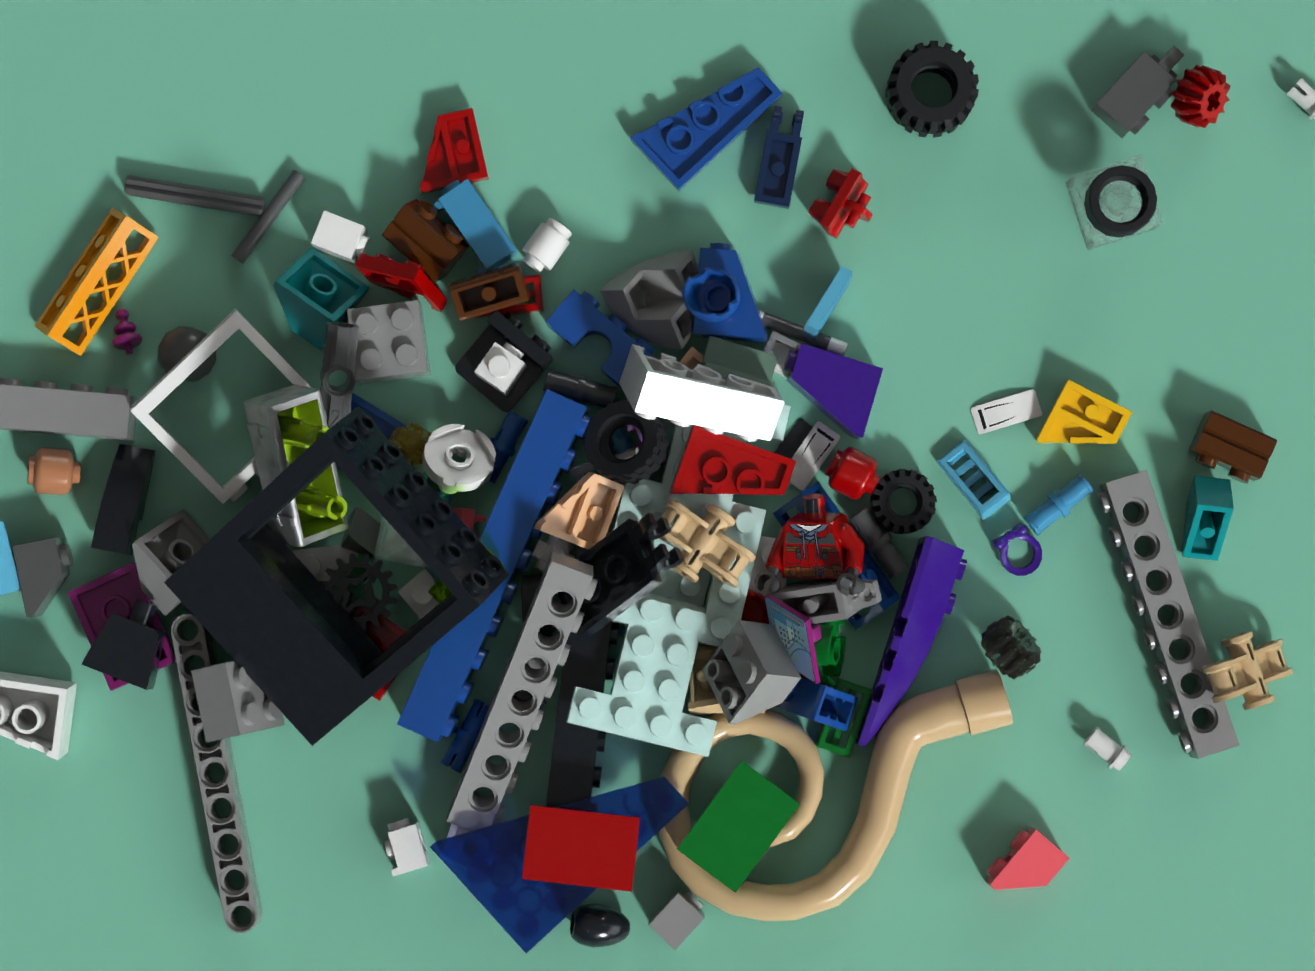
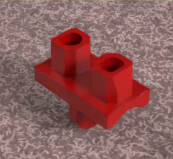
(847, 204)

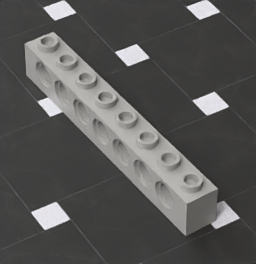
(1137, 489)
(560, 575)

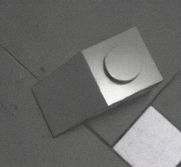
(41, 572)

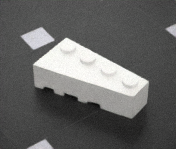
(699, 396)
(37, 712)

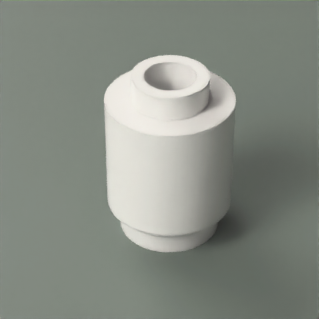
(546, 245)

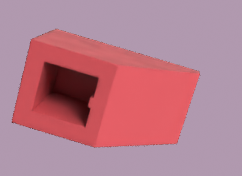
(1029, 863)

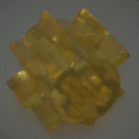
(411, 442)

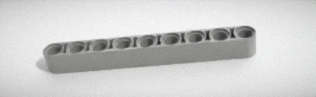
(212, 790)

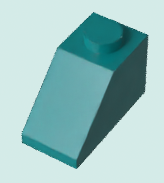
(1207, 517)

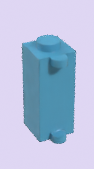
(476, 225)

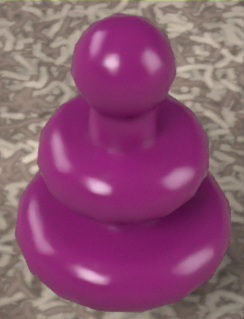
(125, 338)

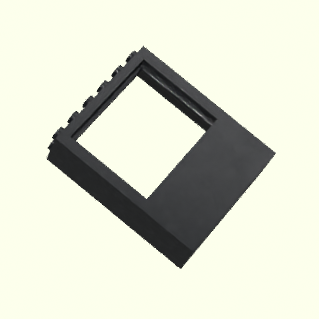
(283, 619)

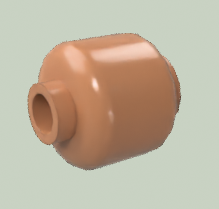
(53, 471)

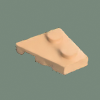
(583, 511)

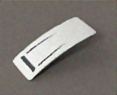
(1006, 411)
(812, 454)

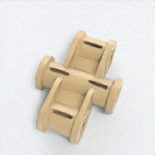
(713, 550)
(1247, 670)

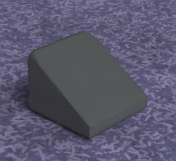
(362, 533)

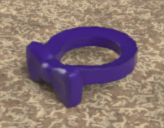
(1002, 544)

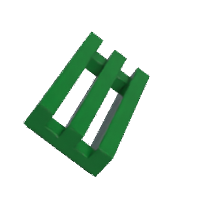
(833, 747)

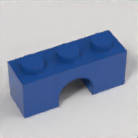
(579, 318)

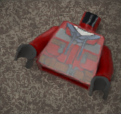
(815, 548)

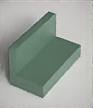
(739, 360)

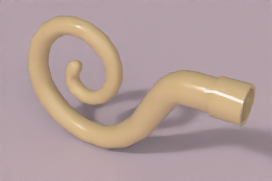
(968, 706)

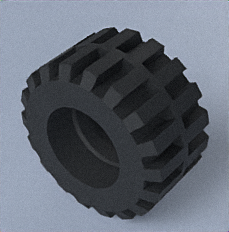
(935, 60)

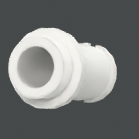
(1306, 102)
(1107, 749)

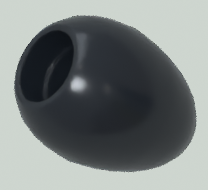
(598, 925)

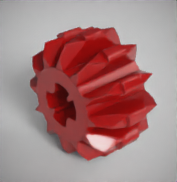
(1200, 96)

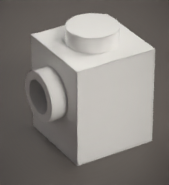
(501, 367)

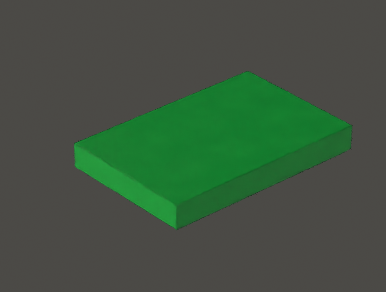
(738, 826)

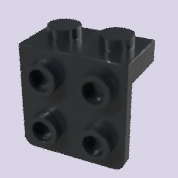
(503, 330)

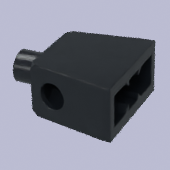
(129, 647)

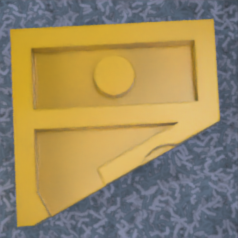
(1083, 418)

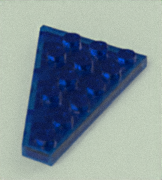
(493, 859)

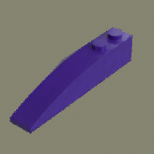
(914, 627)

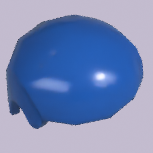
(712, 295)

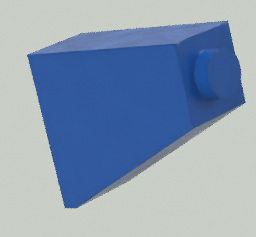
(746, 321)

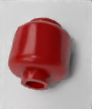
(852, 473)

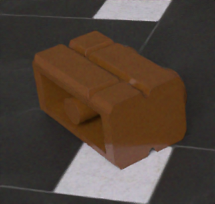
(426, 239)
(489, 291)
(1232, 446)

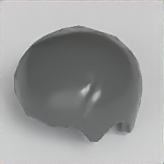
(177, 344)

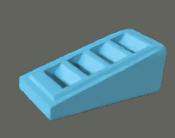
(993, 503)

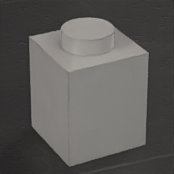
(677, 918)

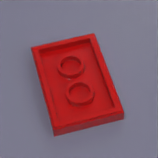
(581, 848)

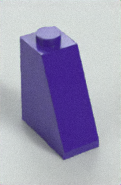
(835, 385)

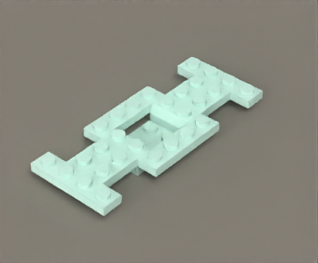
(664, 631)

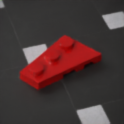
(729, 466)

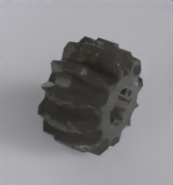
(1010, 647)

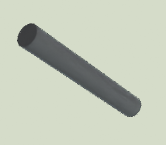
(268, 216)

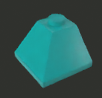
(317, 293)

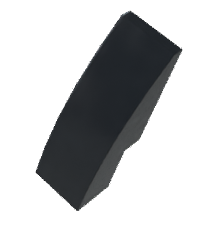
(123, 499)

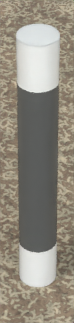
(795, 331)

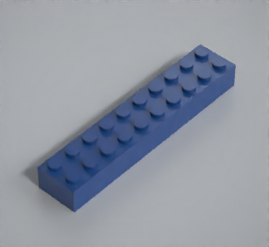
(508, 535)

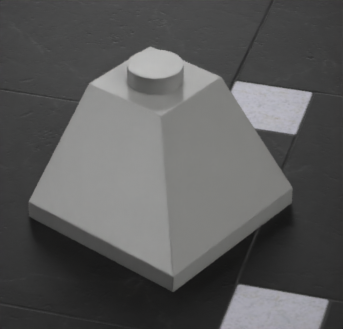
(163, 553)

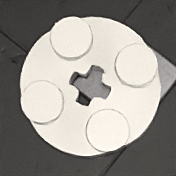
(453, 475)

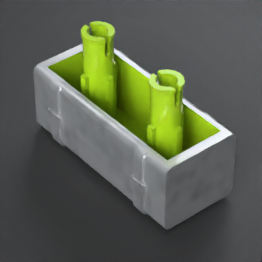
(280, 431)

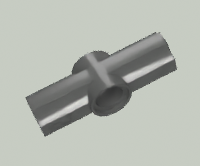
(338, 355)

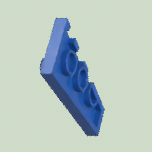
(696, 135)

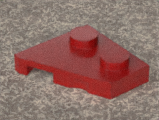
(454, 152)
(400, 278)

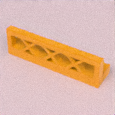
(86, 274)

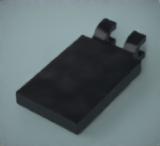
(624, 570)

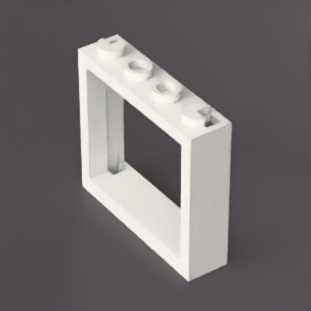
(174, 377)

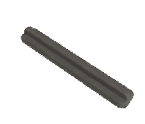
(194, 195)

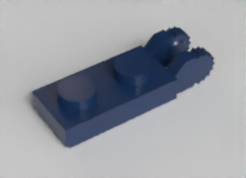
(779, 162)

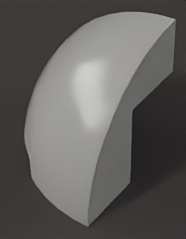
(651, 298)

